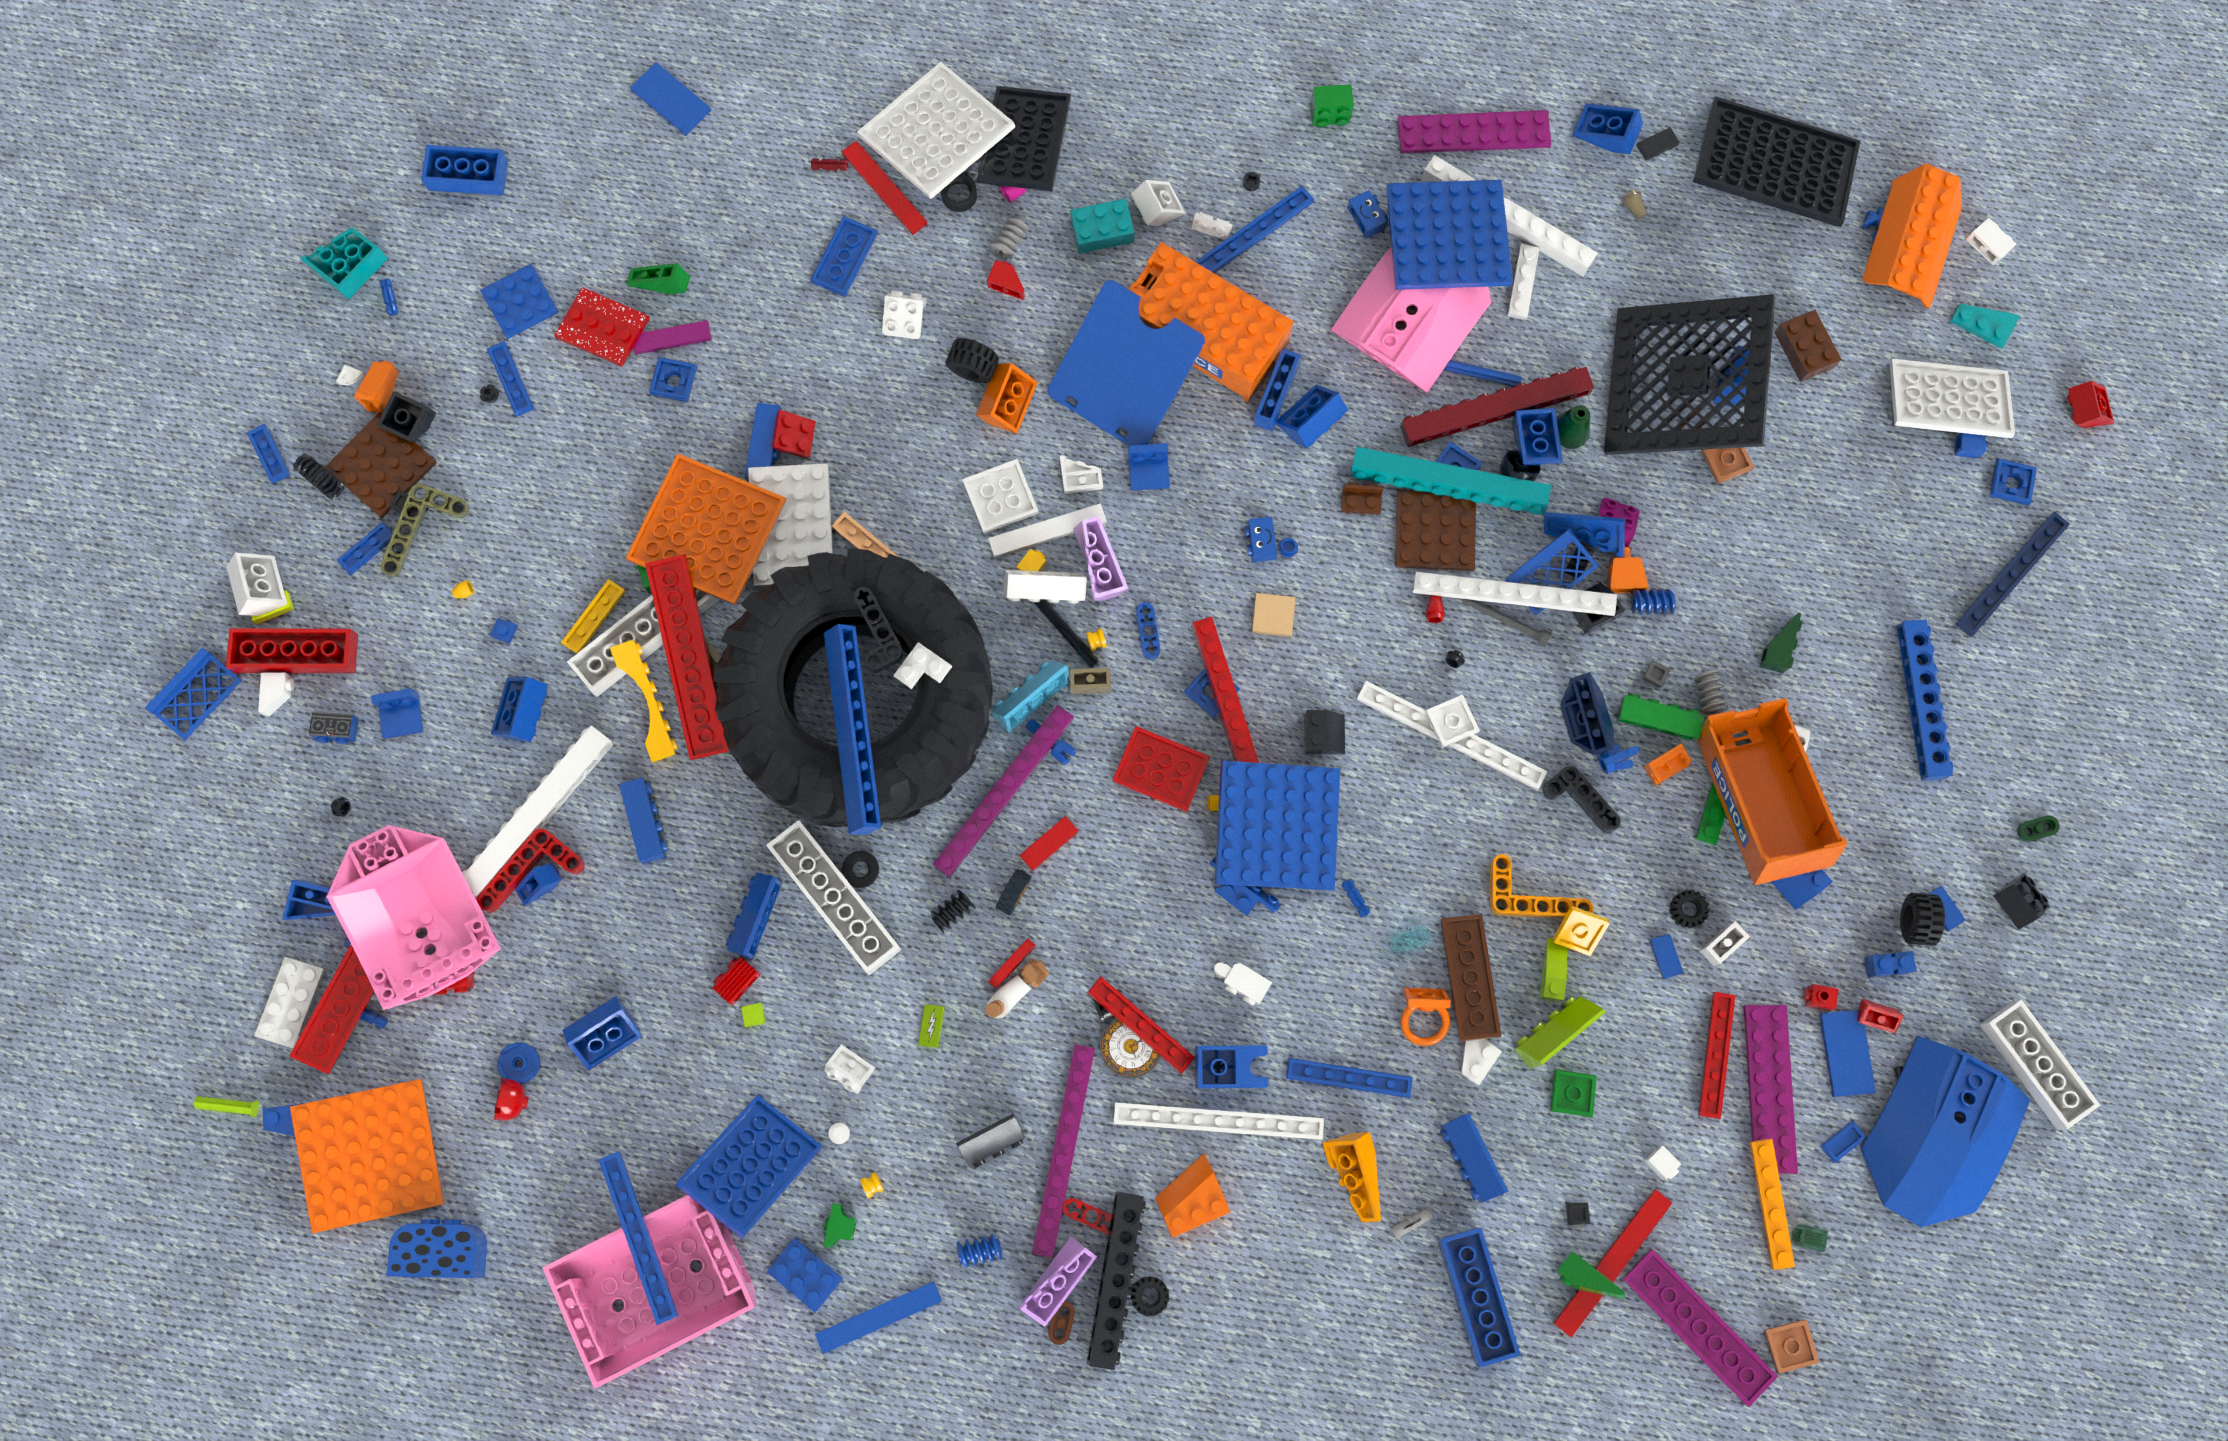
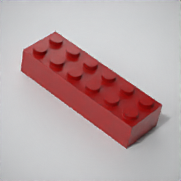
(291, 650)

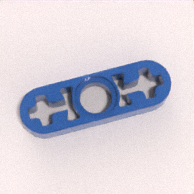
(1151, 616)

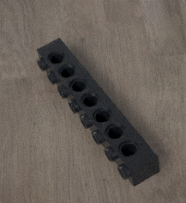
(1111, 1357)

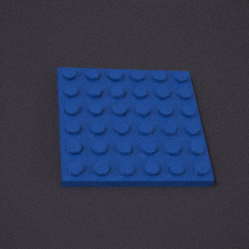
(1448, 234)
(1277, 825)

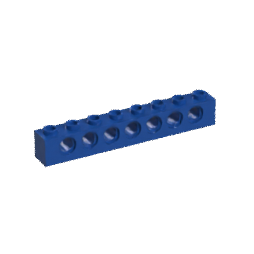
(1918, 708)

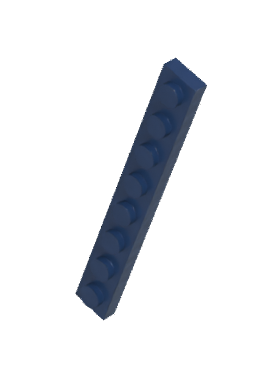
(2012, 574)

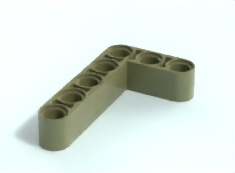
(414, 522)

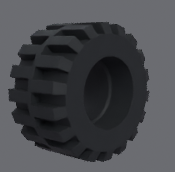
(972, 360)
(1922, 919)

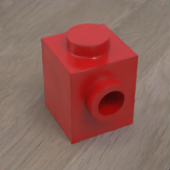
(1821, 997)

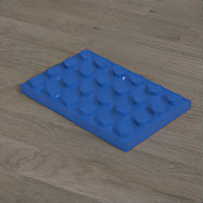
(749, 1166)

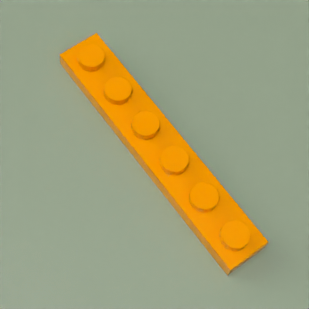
(1772, 1204)

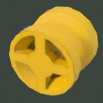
(1096, 639)
(872, 1185)

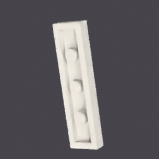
(1523, 281)

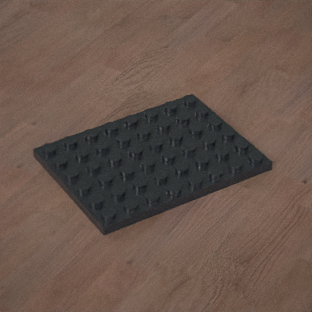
(1777, 161)

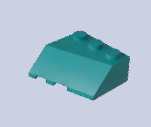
(346, 261)

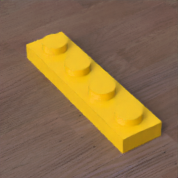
(593, 616)

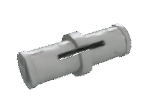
(1399, 1230)

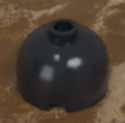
(1513, 467)

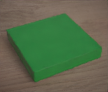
(1573, 1093)

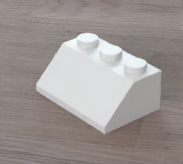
(255, 583)

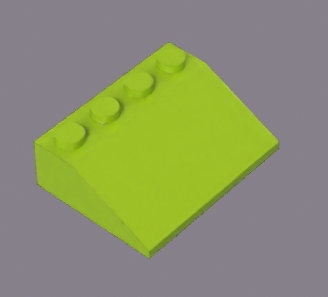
(1558, 1031)

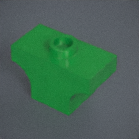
(838, 1226)

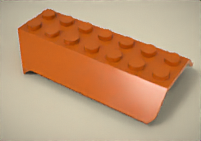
(1916, 232)

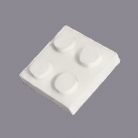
(1452, 721)

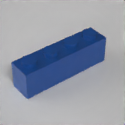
(1277, 390)
(760, 449)
(643, 820)

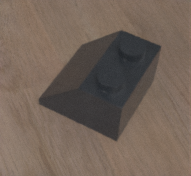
(405, 417)
(1324, 732)

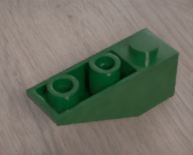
(1778, 652)

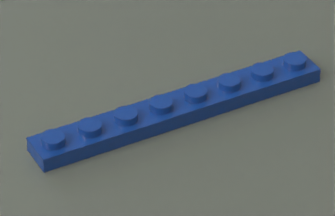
(1256, 230)
(638, 1238)

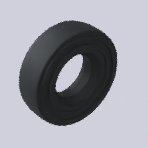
(851, 860)

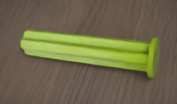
(227, 1105)

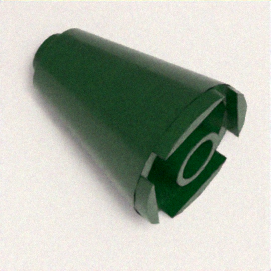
(1574, 427)

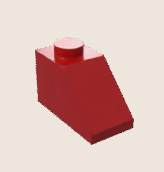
(1005, 280)

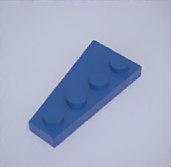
(1597, 531)

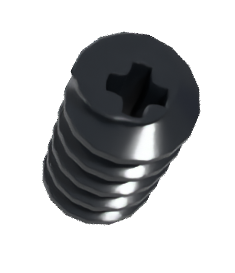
(951, 910)

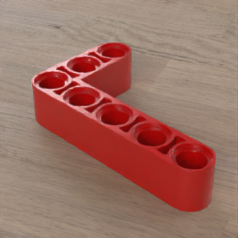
(519, 859)

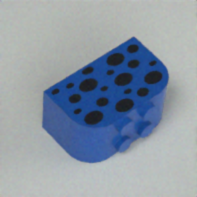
(437, 1250)

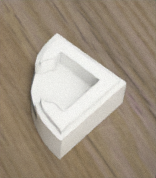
(349, 375)

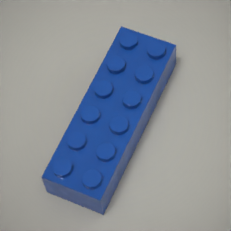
(1478, 1297)

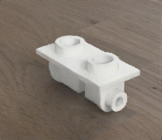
(1217, 228)

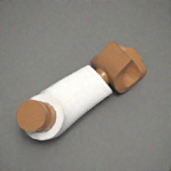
(1010, 993)

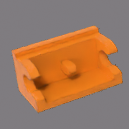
(1668, 764)

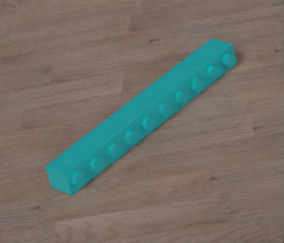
(1451, 481)

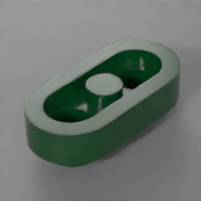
(2037, 828)

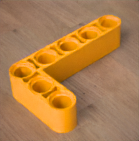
(1529, 901)

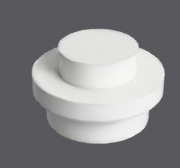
(839, 1133)

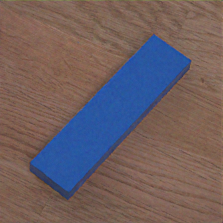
(510, 378)

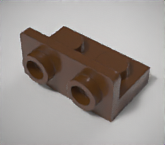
(1361, 498)

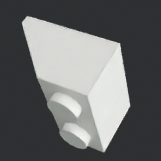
(1157, 202)

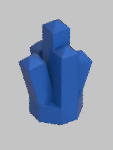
(1613, 761)

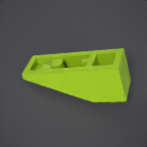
(1554, 972)

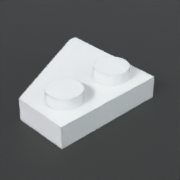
(1079, 476)
(1478, 1059)

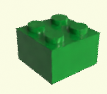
(1331, 105)

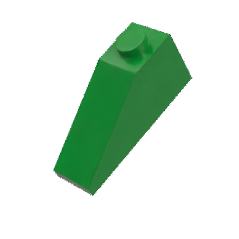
(659, 278)
(1585, 1277)

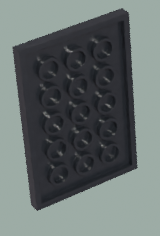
(1032, 149)

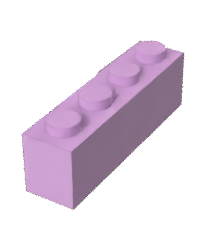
(1102, 564)
(1057, 1281)

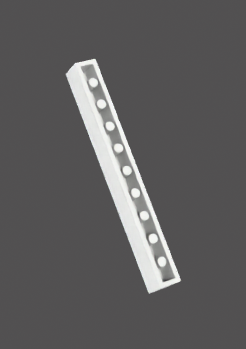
(1525, 224)
(539, 807)

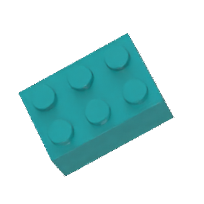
(1102, 226)

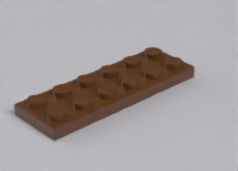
(1470, 978)

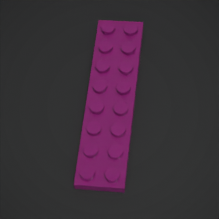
(1474, 131)
(1771, 1081)
(1700, 1327)

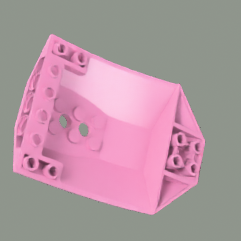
(1431, 334)
(391, 890)

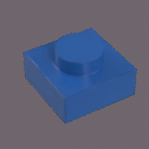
(503, 630)

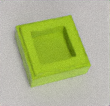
(753, 1015)

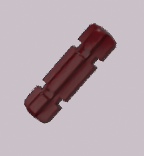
(829, 164)

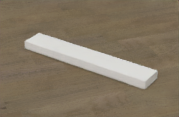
(1042, 531)

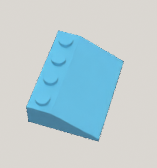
(1031, 695)

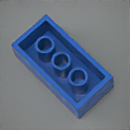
(464, 170)

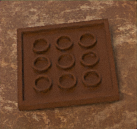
(379, 466)
(1434, 531)

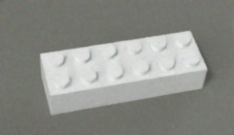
(2039, 1065)

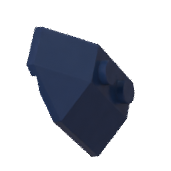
(1587, 715)

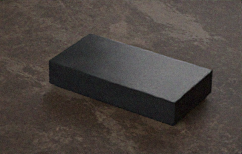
(1658, 144)

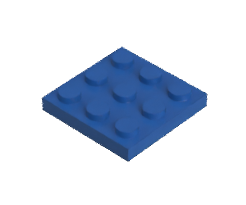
(519, 301)

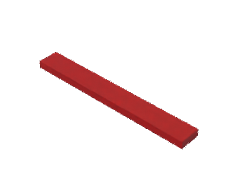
(1615, 1260)

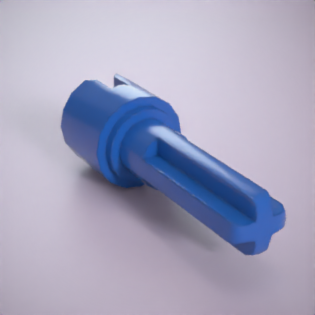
(1060, 747)

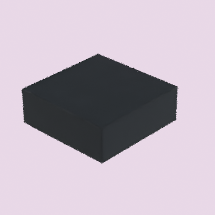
(1577, 1213)

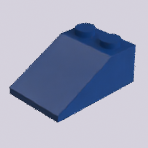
(1609, 127)
(1537, 436)

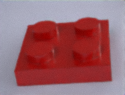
(793, 434)

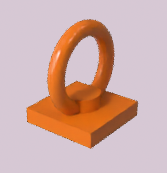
(1425, 1000)

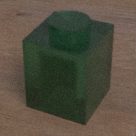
(1809, 1238)

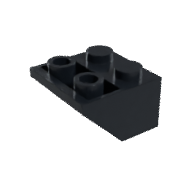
(1591, 621)
(2022, 901)

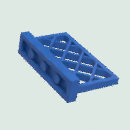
(1545, 555)
(181, 681)

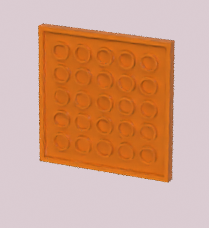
(711, 520)
(366, 1155)

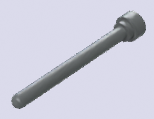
(1541, 636)

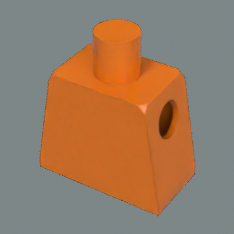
(1626, 574)

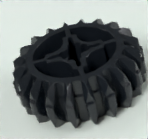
(318, 476)

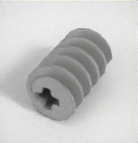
(1009, 236)
(1709, 692)

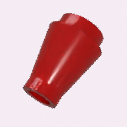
(1435, 609)

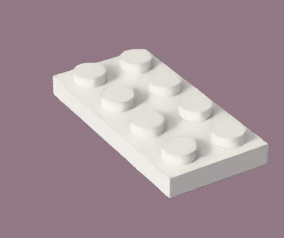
(290, 1002)

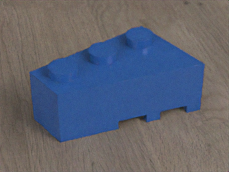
(307, 900)
(278, 1120)

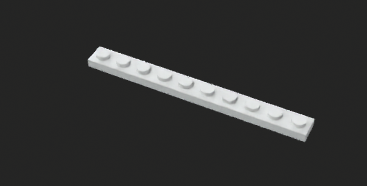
(1515, 593)
(1472, 746)
(1218, 1121)

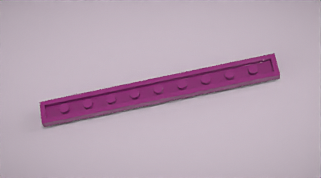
(1003, 791)
(1063, 1151)

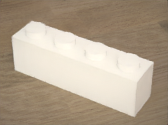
(1044, 585)

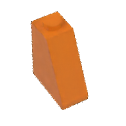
(377, 386)

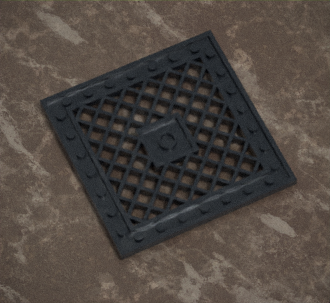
(1690, 375)

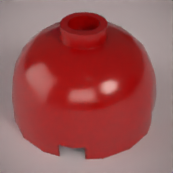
(510, 1100)

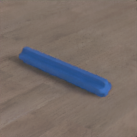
(1483, 373)

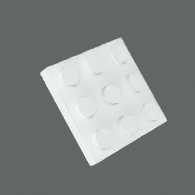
(1000, 496)

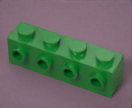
(1660, 717)

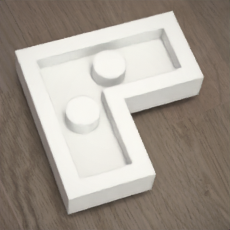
(921, 661)

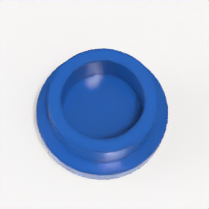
(1288, 547)

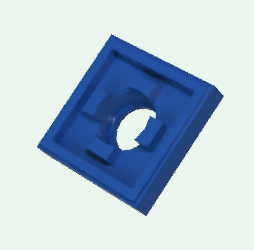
(664, 370)
(2021, 473)
(1195, 692)

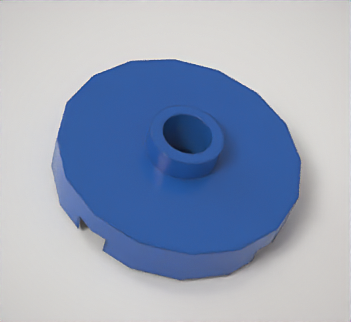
(511, 1054)

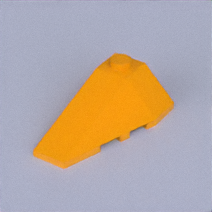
(1356, 1164)

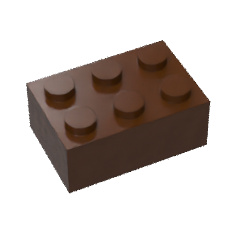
(1807, 345)

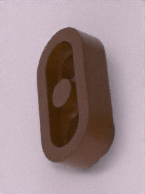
(1063, 1323)

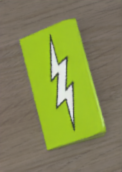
(931, 1026)

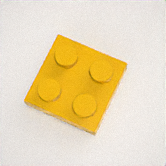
(1580, 930)

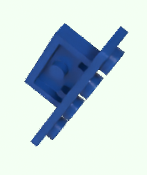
(1246, 897)

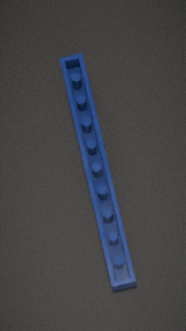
(852, 730)

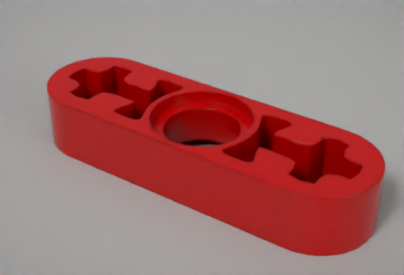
(1011, 964)
(1079, 1205)

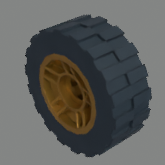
(1013, 892)

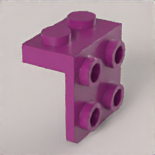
(1614, 509)

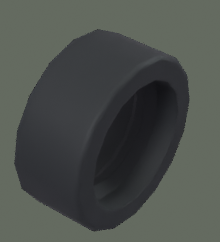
(960, 206)

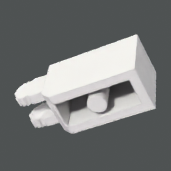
(1243, 981)

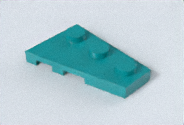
(1985, 323)

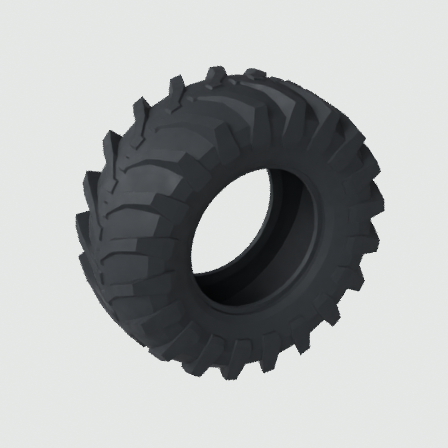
(787, 627)

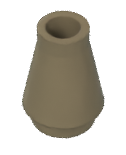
(1635, 204)

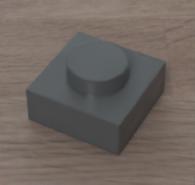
(1656, 674)

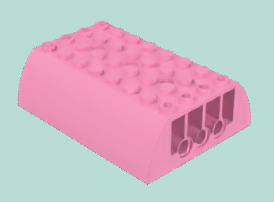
(604, 1271)

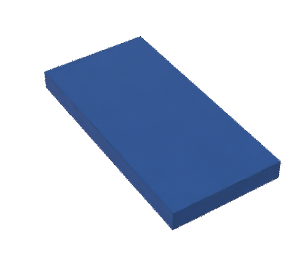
(670, 98)
(844, 256)
(1847, 1054)

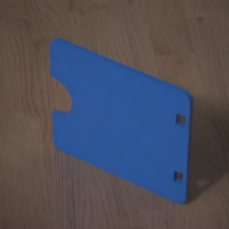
(1124, 368)

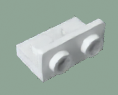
(848, 1069)

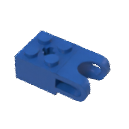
(1235, 1066)

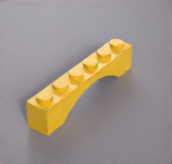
(658, 741)

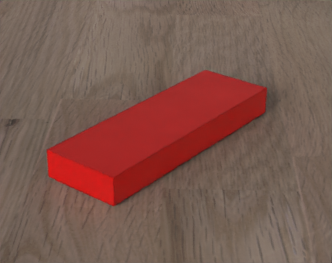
(1049, 843)

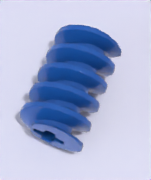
(1653, 600)
(979, 1250)

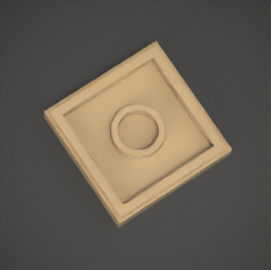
(1273, 615)

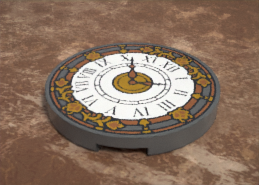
(1125, 1052)

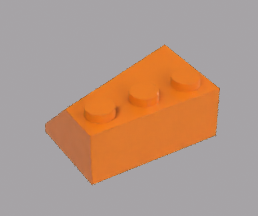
(1192, 1199)

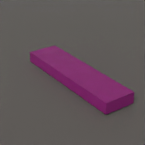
(673, 337)

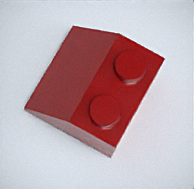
(2090, 405)

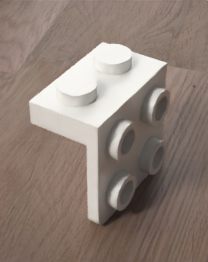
(903, 314)

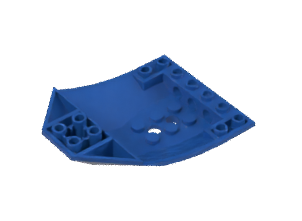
(1919, 1153)

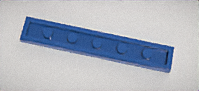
(1349, 1077)
(878, 1317)

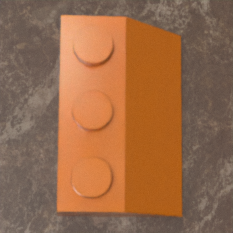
(1007, 397)

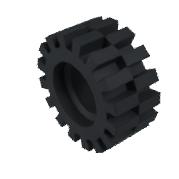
(1582, 562)
(1680, 917)
(1163, 1296)

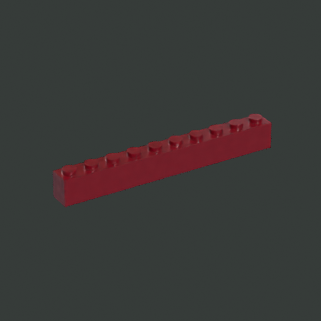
(1497, 406)

